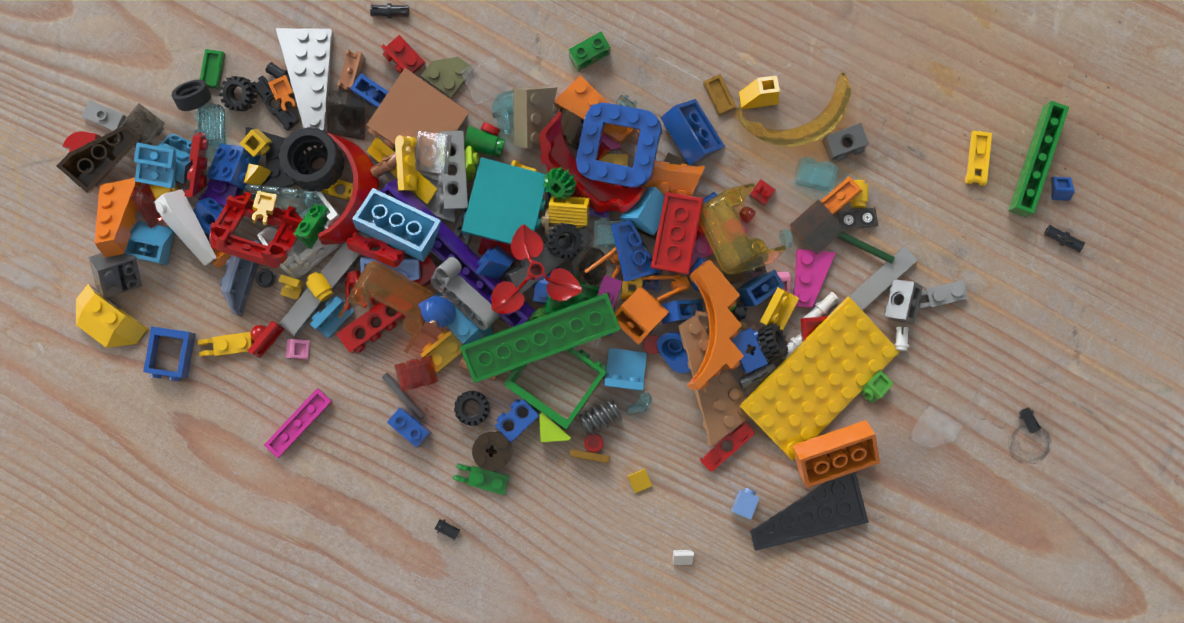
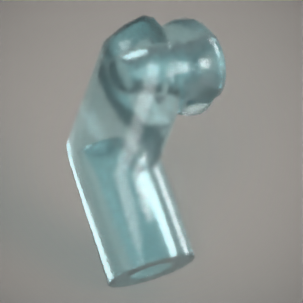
(642, 404)

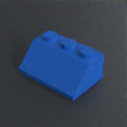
(692, 131)

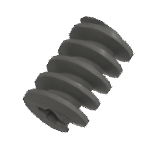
(600, 417)

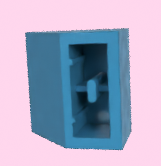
(183, 150)
(150, 243)

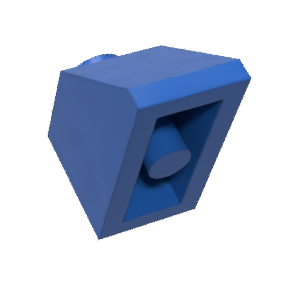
(759, 288)
(681, 310)

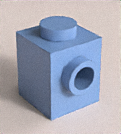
(745, 503)

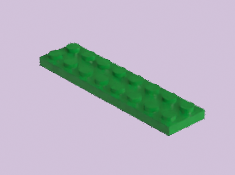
(540, 337)

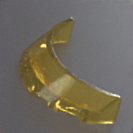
(808, 132)

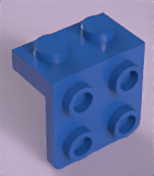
(231, 165)

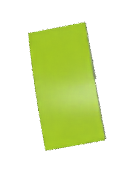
(471, 162)

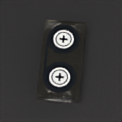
(858, 218)

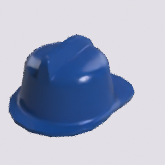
(673, 352)

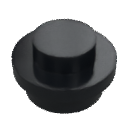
(265, 278)
(740, 311)

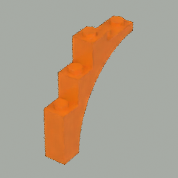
(723, 325)

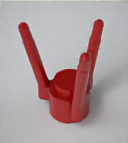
(352, 278)

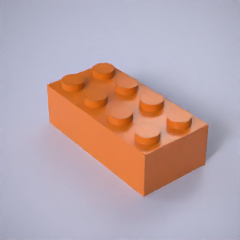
(836, 454)

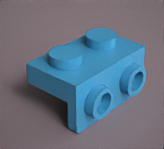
(328, 320)

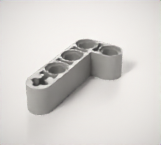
(462, 295)

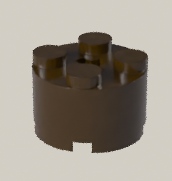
(571, 128)
(483, 457)

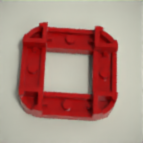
(229, 219)

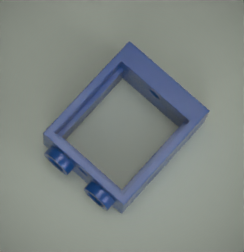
(185, 356)

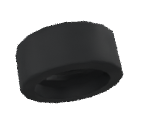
(191, 95)

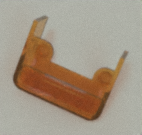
(394, 291)

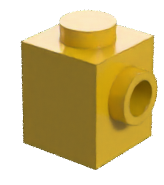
(256, 143)

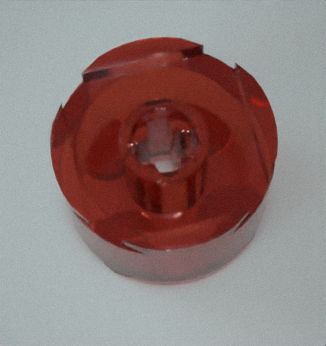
(416, 373)

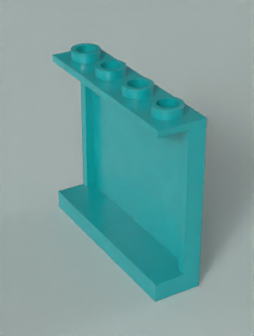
(503, 201)

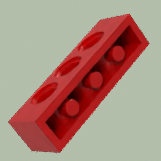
(349, 334)

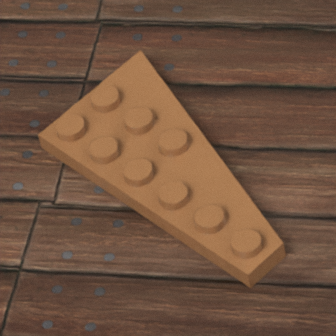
(722, 396)

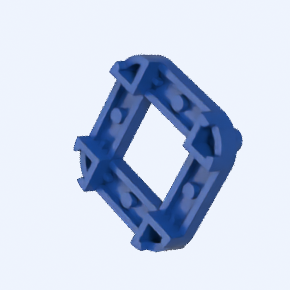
(646, 149)

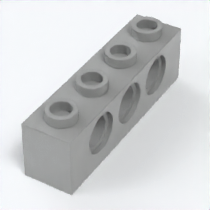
(457, 201)

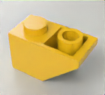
(760, 93)

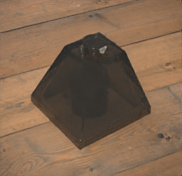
(345, 115)

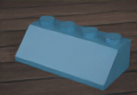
(397, 224)

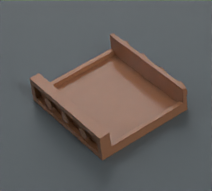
(412, 108)

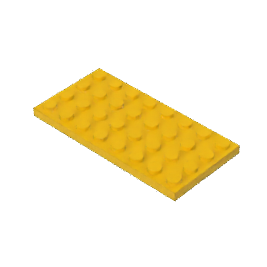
(819, 377)

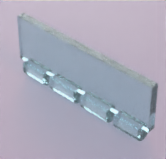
(287, 197)

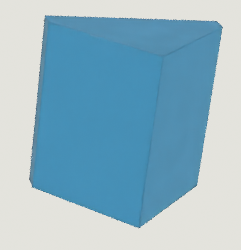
(647, 211)

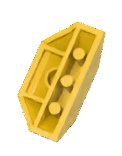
(106, 322)

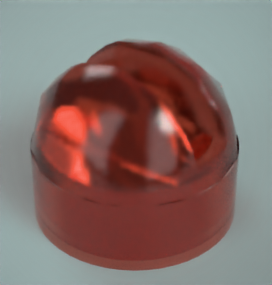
(747, 214)

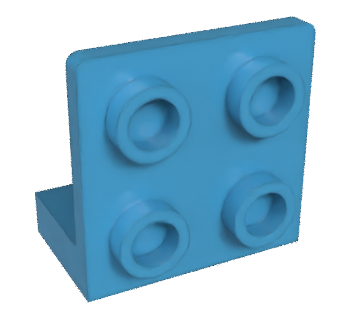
(625, 369)

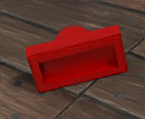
(264, 337)

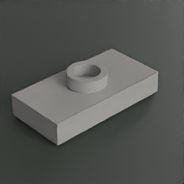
(103, 116)

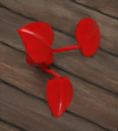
(529, 245)

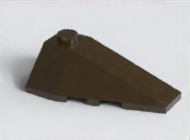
(96, 159)

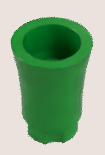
(483, 142)

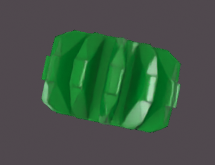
(559, 183)

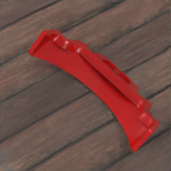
(362, 185)
(602, 195)

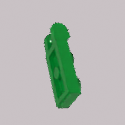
(483, 479)

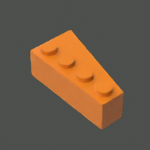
(115, 216)

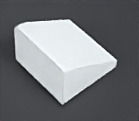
(683, 557)

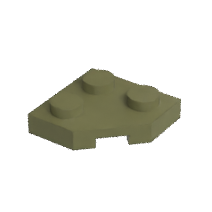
(446, 75)

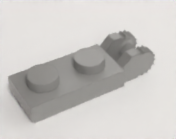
(944, 294)

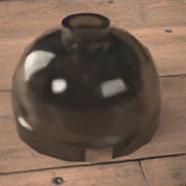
(583, 260)

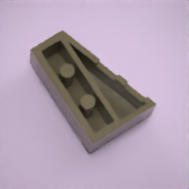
(531, 113)

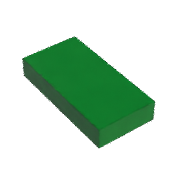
(212, 68)

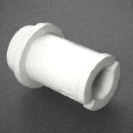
(902, 340)

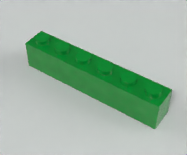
(1038, 159)

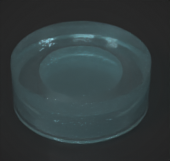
(786, 238)

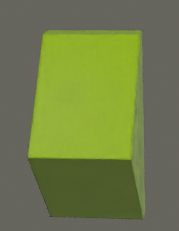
(550, 430)

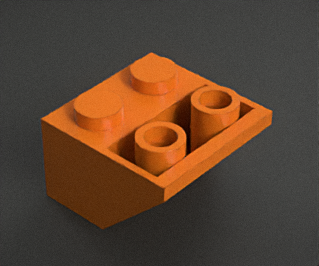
(640, 315)

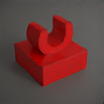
(762, 192)

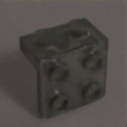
(144, 124)

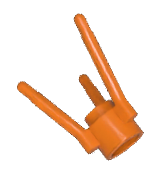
(613, 257)
(678, 286)

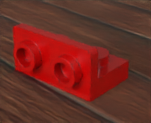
(402, 55)

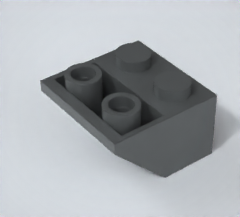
(115, 274)

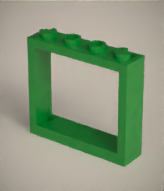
(565, 423)

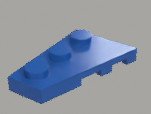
(633, 257)

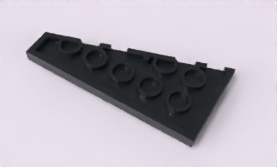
(823, 510)

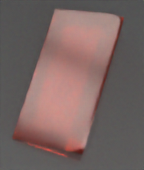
(144, 200)

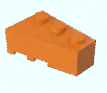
(675, 178)

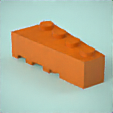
(579, 99)

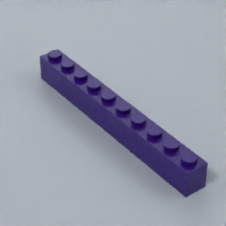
(449, 245)

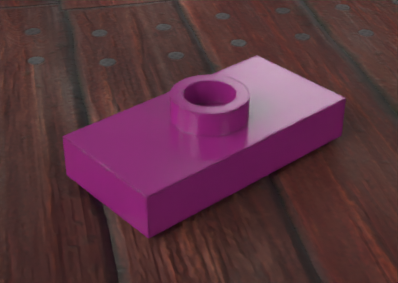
(611, 287)

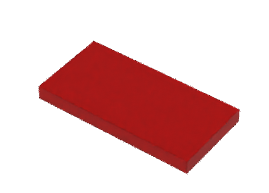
(677, 233)

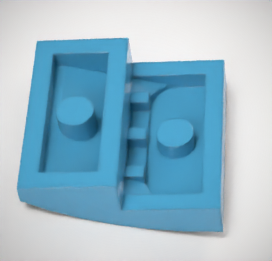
(155, 165)

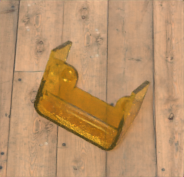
(727, 235)

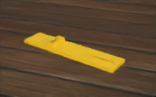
(425, 188)

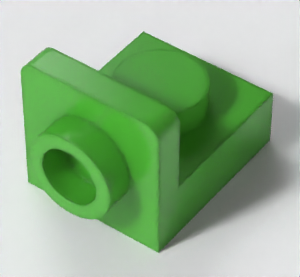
(876, 387)

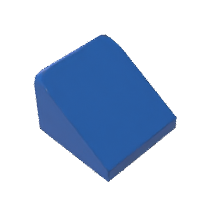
(1062, 188)

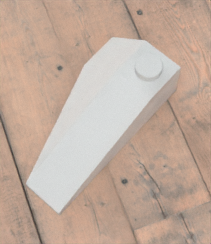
(182, 220)

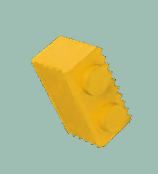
(569, 211)

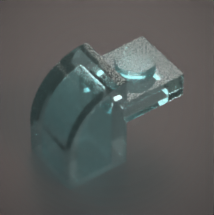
(502, 107)

